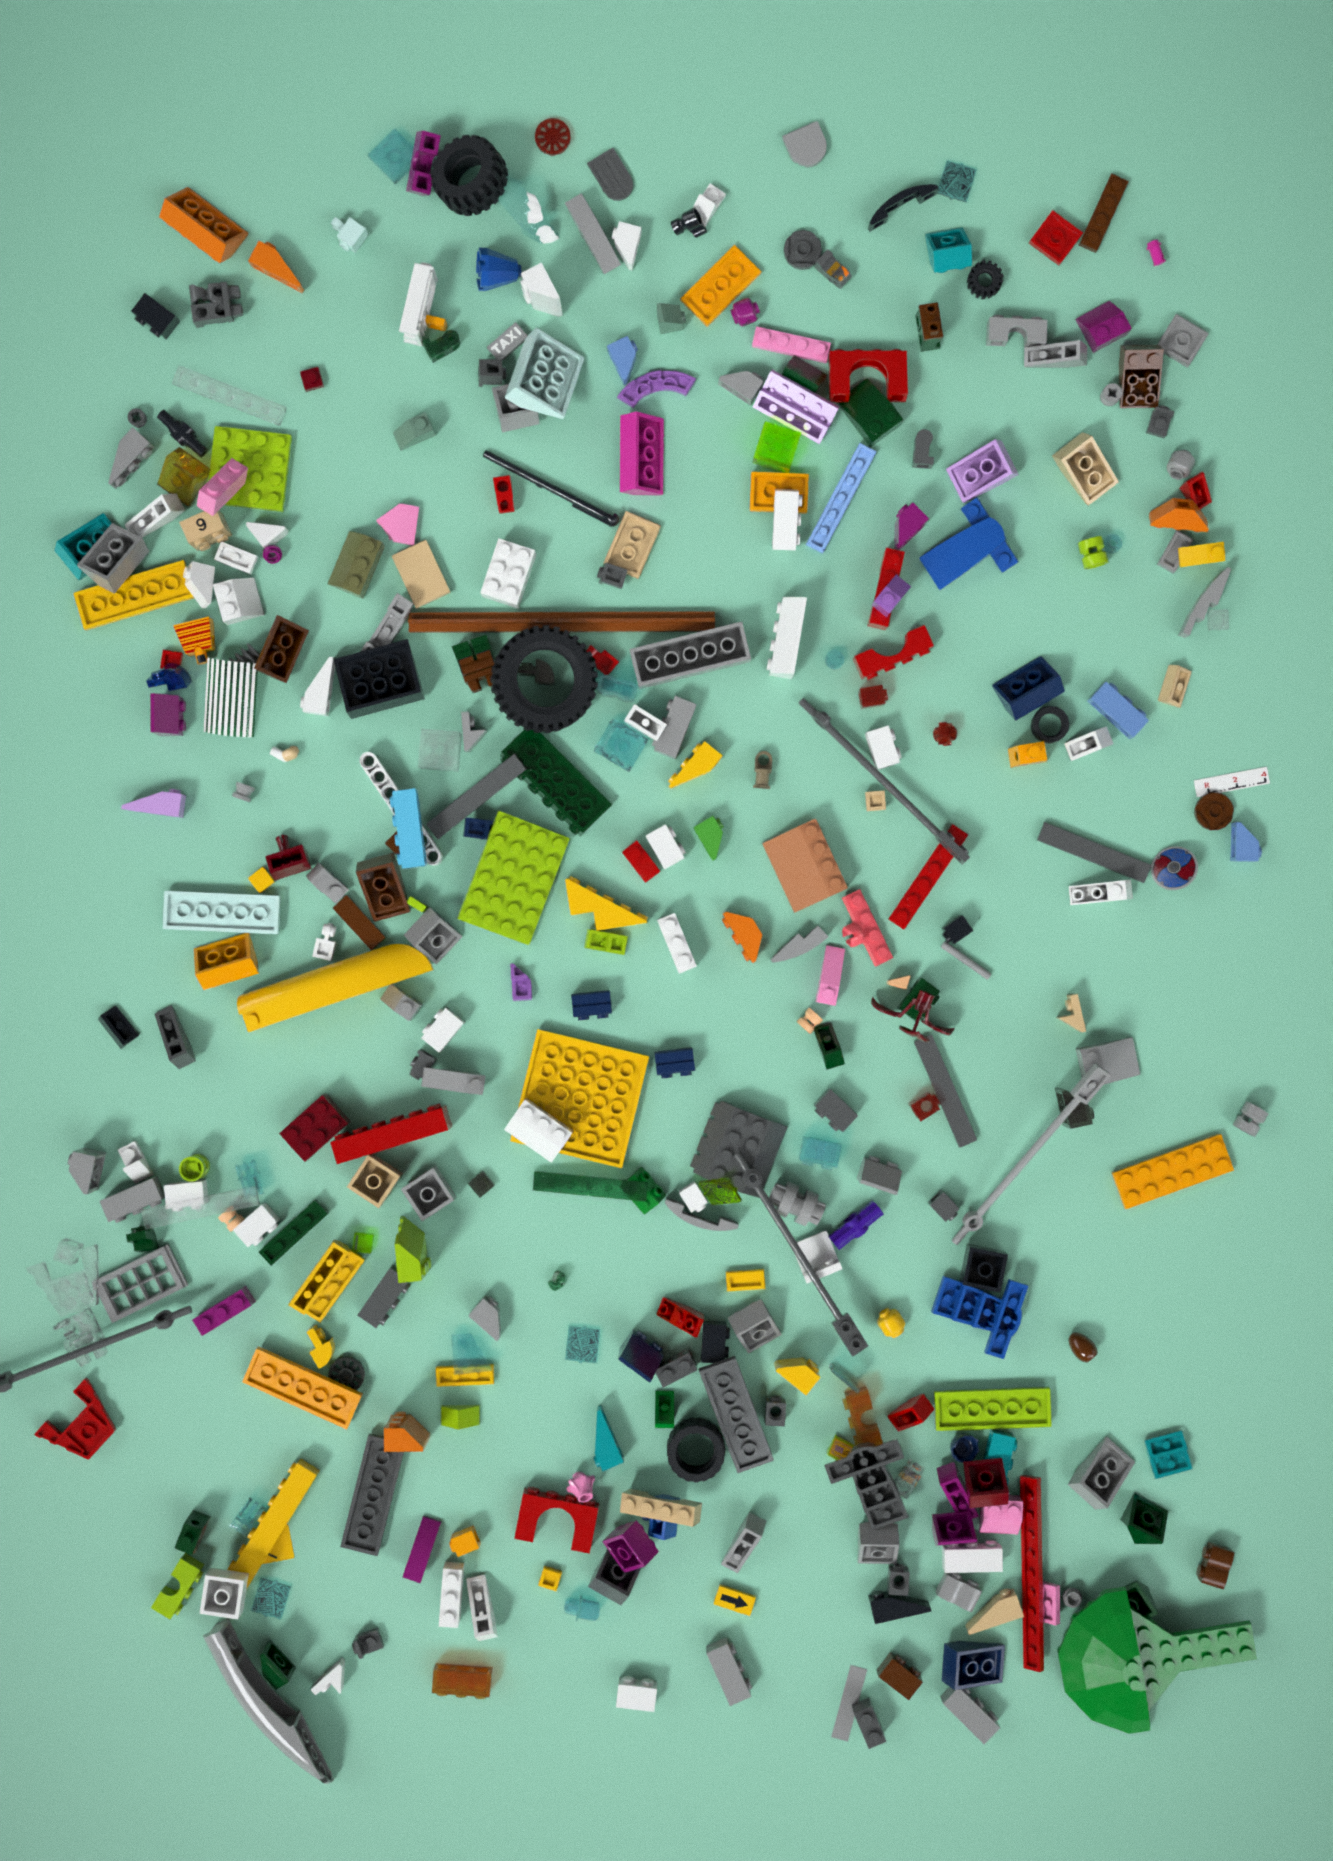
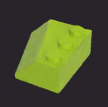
(411, 1252)

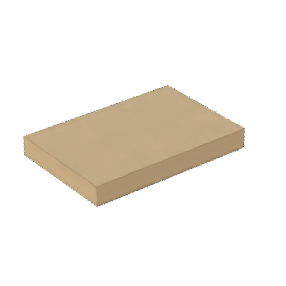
(632, 544)
(421, 574)

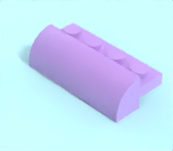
(796, 406)

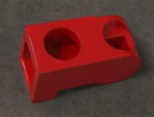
(504, 494)

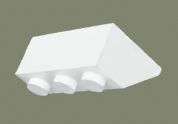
(540, 291)
(538, 1130)

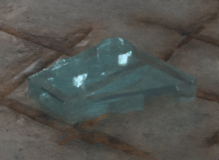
(467, 1355)

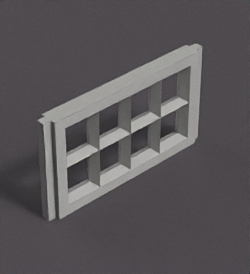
(172, 1267)

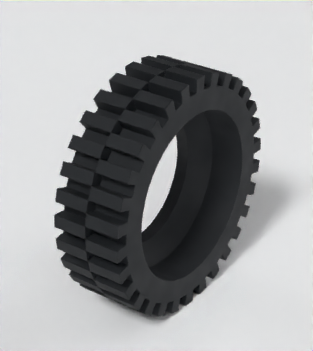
(517, 706)

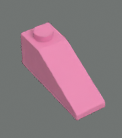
(830, 975)

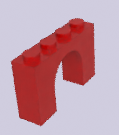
(890, 363)
(536, 1502)

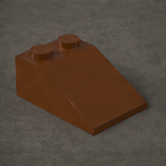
(383, 887)

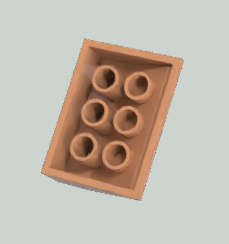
(805, 865)

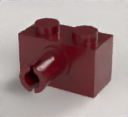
(288, 860)

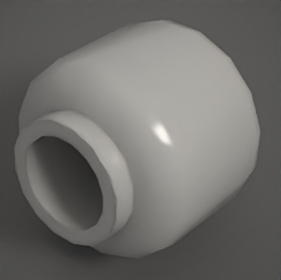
(1180, 464)

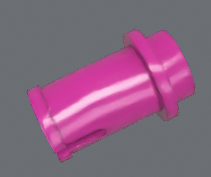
(1156, 252)

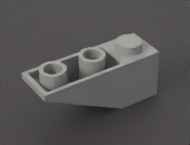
(130, 453)

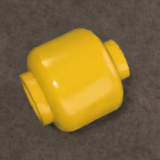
(891, 1322)

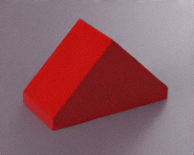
(1197, 490)

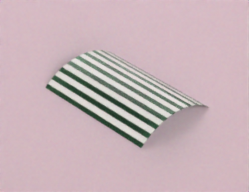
(230, 698)

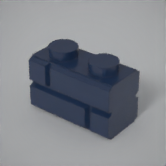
(591, 1004)
(674, 1061)

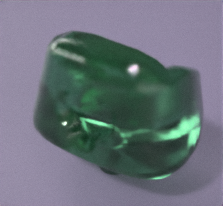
(557, 1281)

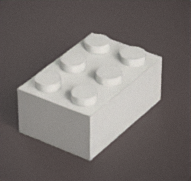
(508, 573)

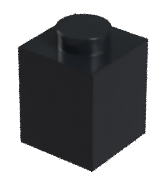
(956, 930)

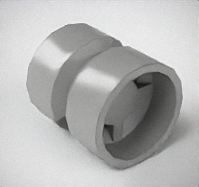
(1253, 1112)

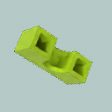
(170, 1600)

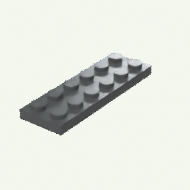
(736, 1414)
(372, 1497)

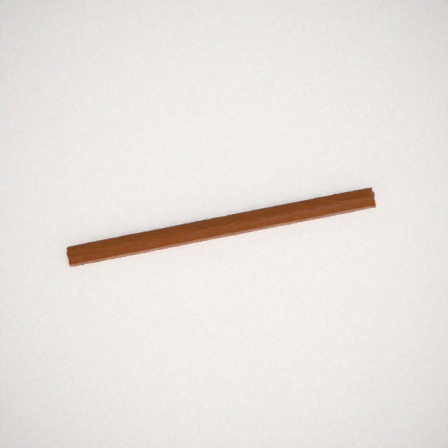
(571, 621)

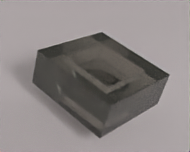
(481, 1184)

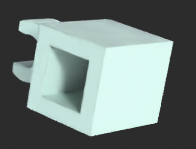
(350, 234)

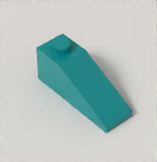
(606, 1446)

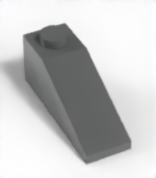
(174, 1038)

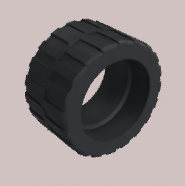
(700, 1472)

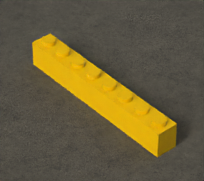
(274, 1521)

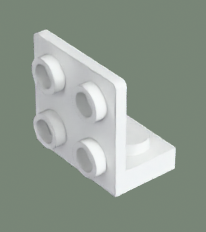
(820, 1255)

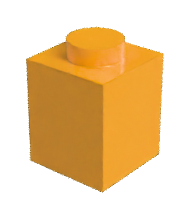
(464, 1541)

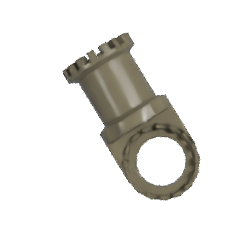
(762, 772)

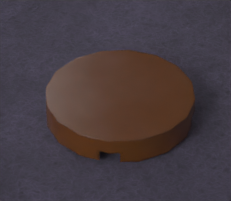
(1213, 811)

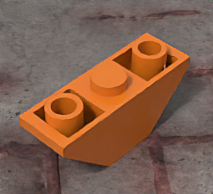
(1179, 515)
(745, 933)

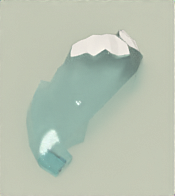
(527, 212)

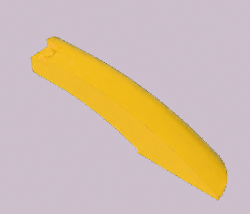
(331, 984)

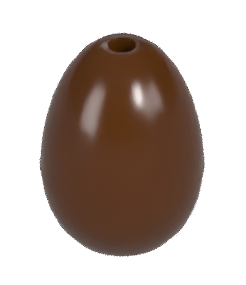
(1082, 1347)

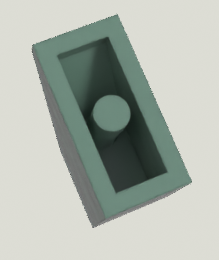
(670, 318)
(414, 431)

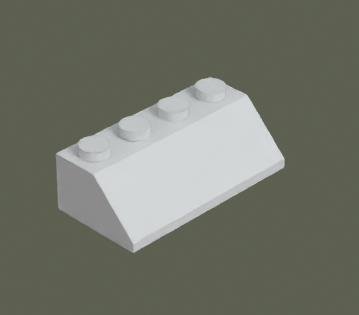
(787, 638)

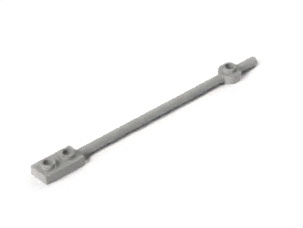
(1082, 1092)

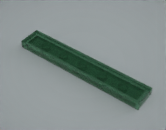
(590, 1186)

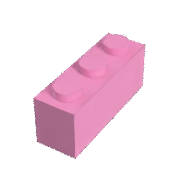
(222, 487)

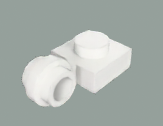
(324, 947)

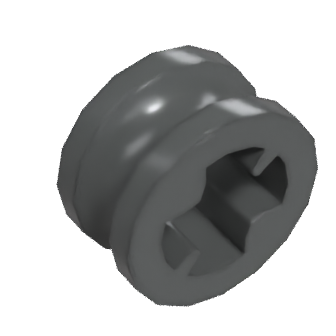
(139, 424)

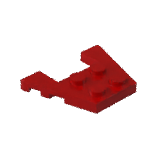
(87, 1431)

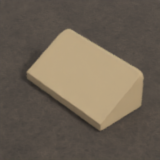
(1174, 685)

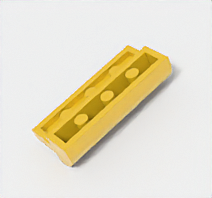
(326, 1281)

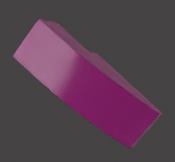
(421, 1549)

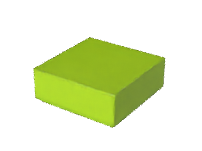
(417, 904)

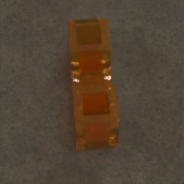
(857, 1406)

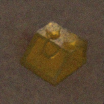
(183, 475)

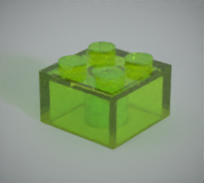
(776, 447)

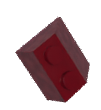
(986, 1483)

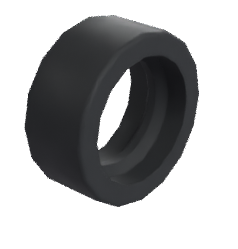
(1050, 710)

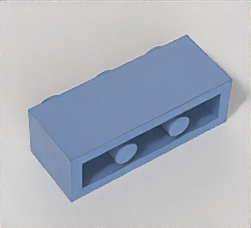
(1118, 710)

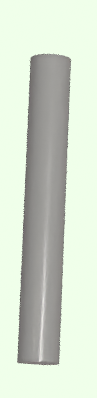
(966, 960)

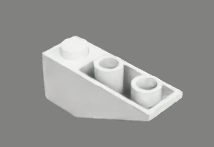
(1100, 892)

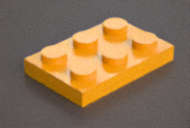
(764, 485)

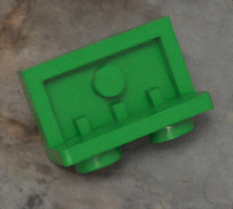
(654, 1192)

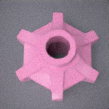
(581, 1486)

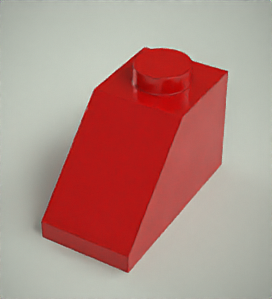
(641, 861)
(911, 1413)

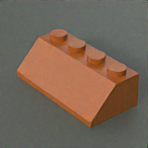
(202, 224)

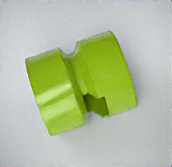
(1093, 559)
(194, 1167)

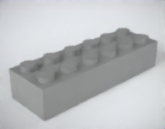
(690, 655)

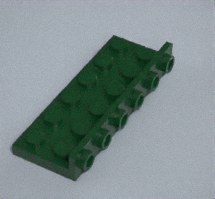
(557, 782)

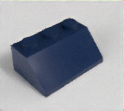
(1028, 688)

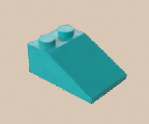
(77, 543)

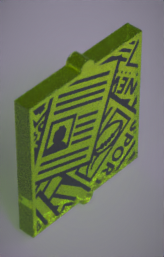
(720, 1191)

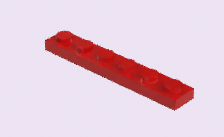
(925, 881)

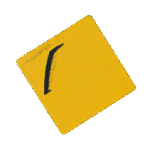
(282, 1548)

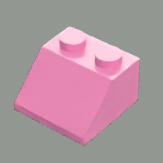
(1002, 1518)

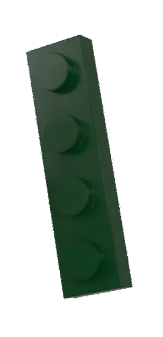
(293, 1232)

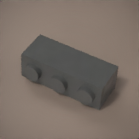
(383, 1298)

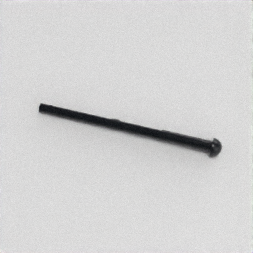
(610, 520)

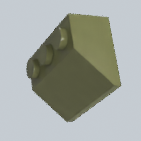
(356, 564)

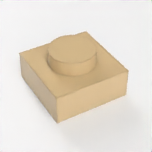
(875, 801)

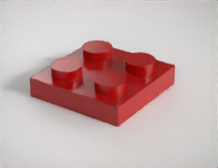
(1055, 238)

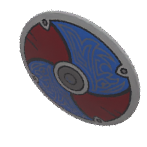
(1174, 868)

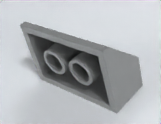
(113, 557)

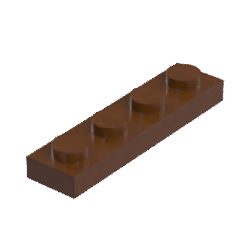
(1103, 213)

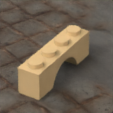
(674, 1511)

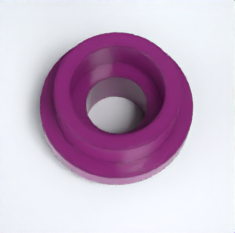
(272, 558)

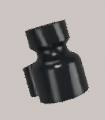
(691, 221)

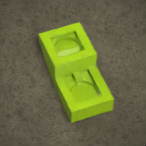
(605, 942)

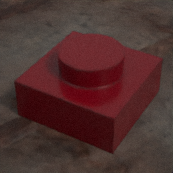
(312, 379)

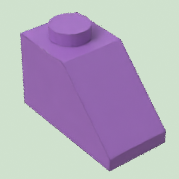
(891, 595)

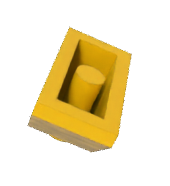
(1201, 554)

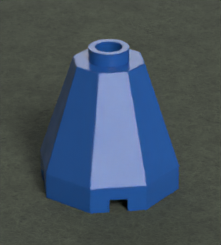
(495, 269)

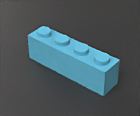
(409, 828)

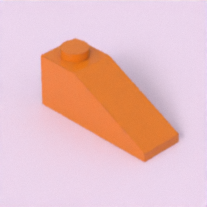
(268, 261)

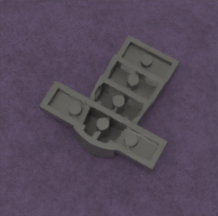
(872, 1480)

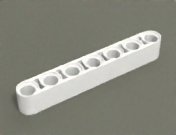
(382, 788)

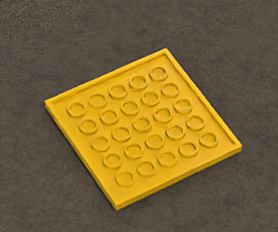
(589, 1091)

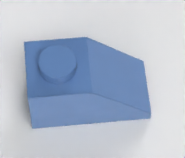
(623, 357)
(1243, 844)

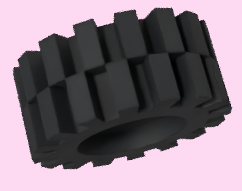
(990, 269)

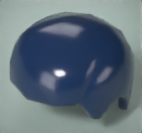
(964, 1447)

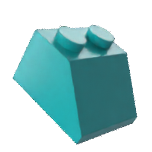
(949, 250)

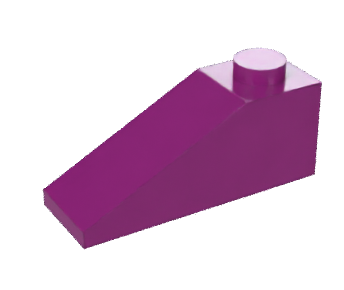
(955, 1488)

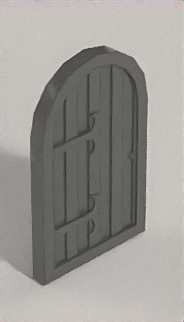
(611, 175)

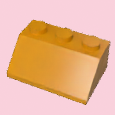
(225, 961)

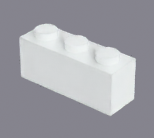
(786, 519)
(676, 943)
(972, 1557)
(451, 1594)

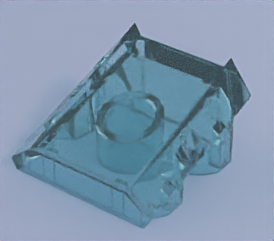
(620, 744)

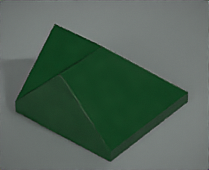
(1145, 1521)
(1141, 1599)
(276, 1666)

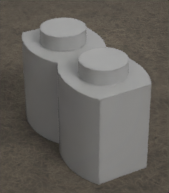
(959, 1591)

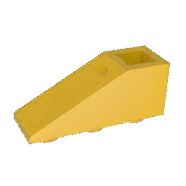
(701, 763)

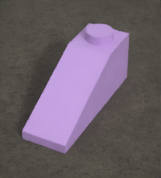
(161, 803)

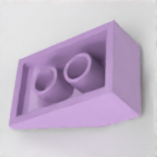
(982, 470)

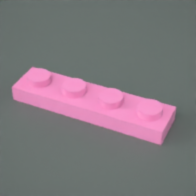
(791, 344)

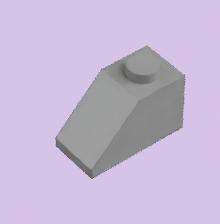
(742, 385)
(401, 1002)
(487, 1316)

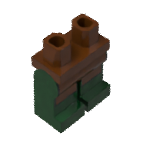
(929, 326)
(472, 669)

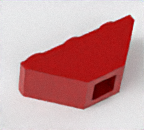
(681, 1316)

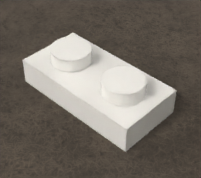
(236, 558)

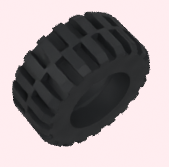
(455, 161)

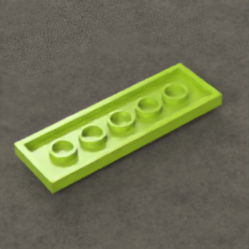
(992, 1408)

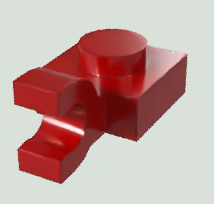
(604, 661)

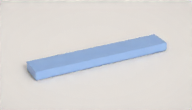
(841, 498)

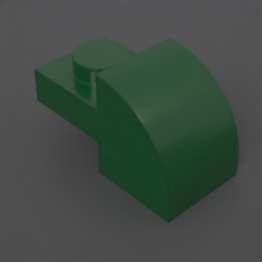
(142, 1239)

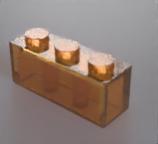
(462, 1680)

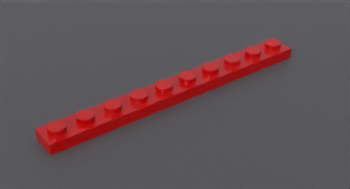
(1032, 1574)

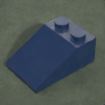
(641, 1355)
(972, 1664)

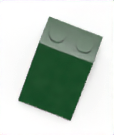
(871, 412)

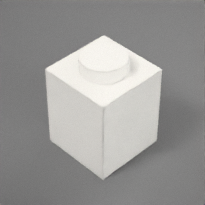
(693, 1197)

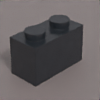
(155, 316)
(713, 1341)

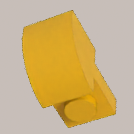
(323, 1349)

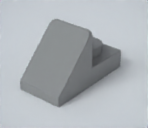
(470, 737)

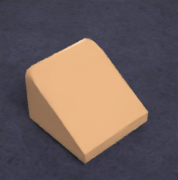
(900, 982)

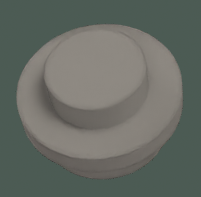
(1072, 1597)

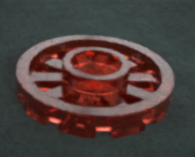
(552, 136)

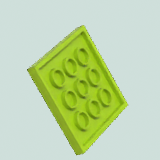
(267, 464)

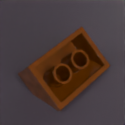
(281, 649)

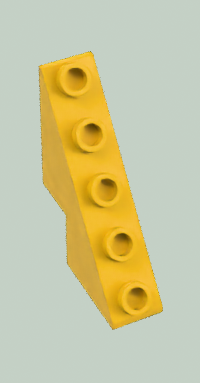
(606, 913)

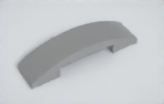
(391, 623)
(723, 1224)

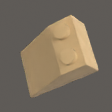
(1085, 468)

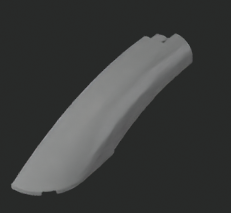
(263, 1705)

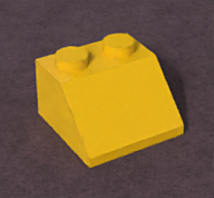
(799, 1372)

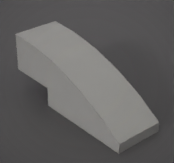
(800, 945)

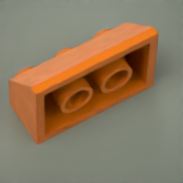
(404, 1434)

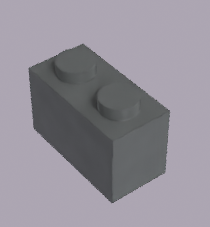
(835, 1110)
(676, 1368)
(869, 1723)

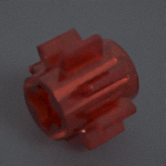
(945, 734)

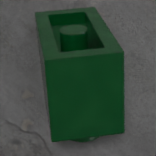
(829, 1046)

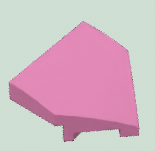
(400, 523)

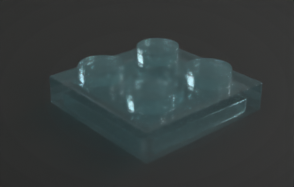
(393, 156)

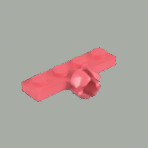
(864, 929)

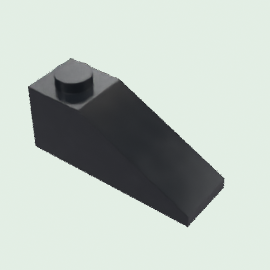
(894, 1607)

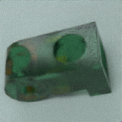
(442, 346)

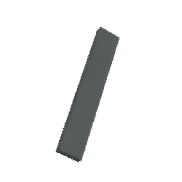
(476, 796)
(1094, 852)
(945, 1091)

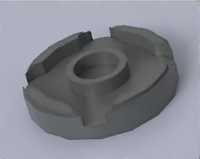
(802, 249)

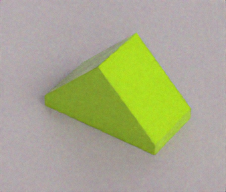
(460, 1416)

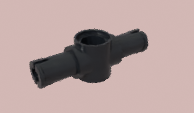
(182, 433)

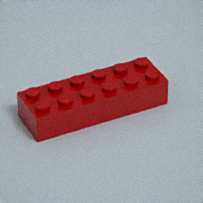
(391, 1134)

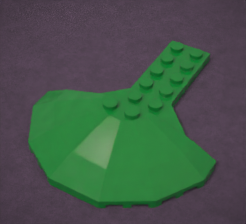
(1123, 1662)

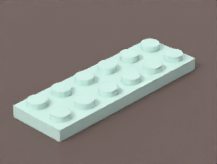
(221, 912)

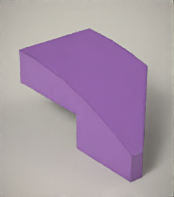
(520, 985)

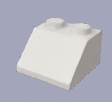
(238, 600)

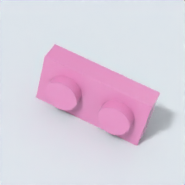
(1051, 1603)

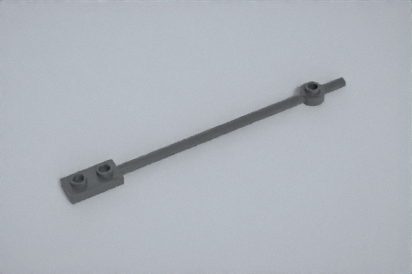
(960, 853)
(162, 1320)
(843, 1324)

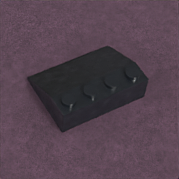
(378, 679)

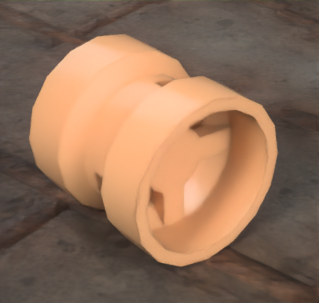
(812, 1017)
(227, 1216)

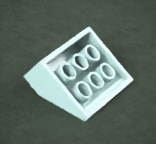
(544, 375)

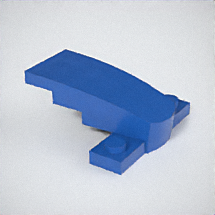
(969, 548)
(983, 1310)

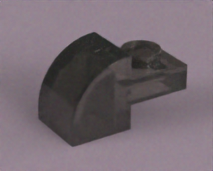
(542, 672)

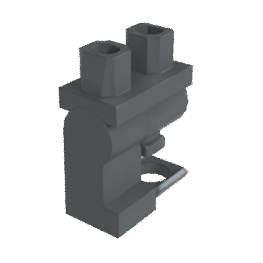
(220, 306)

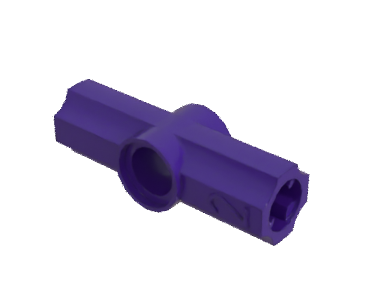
(856, 1225)

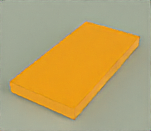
(720, 285)

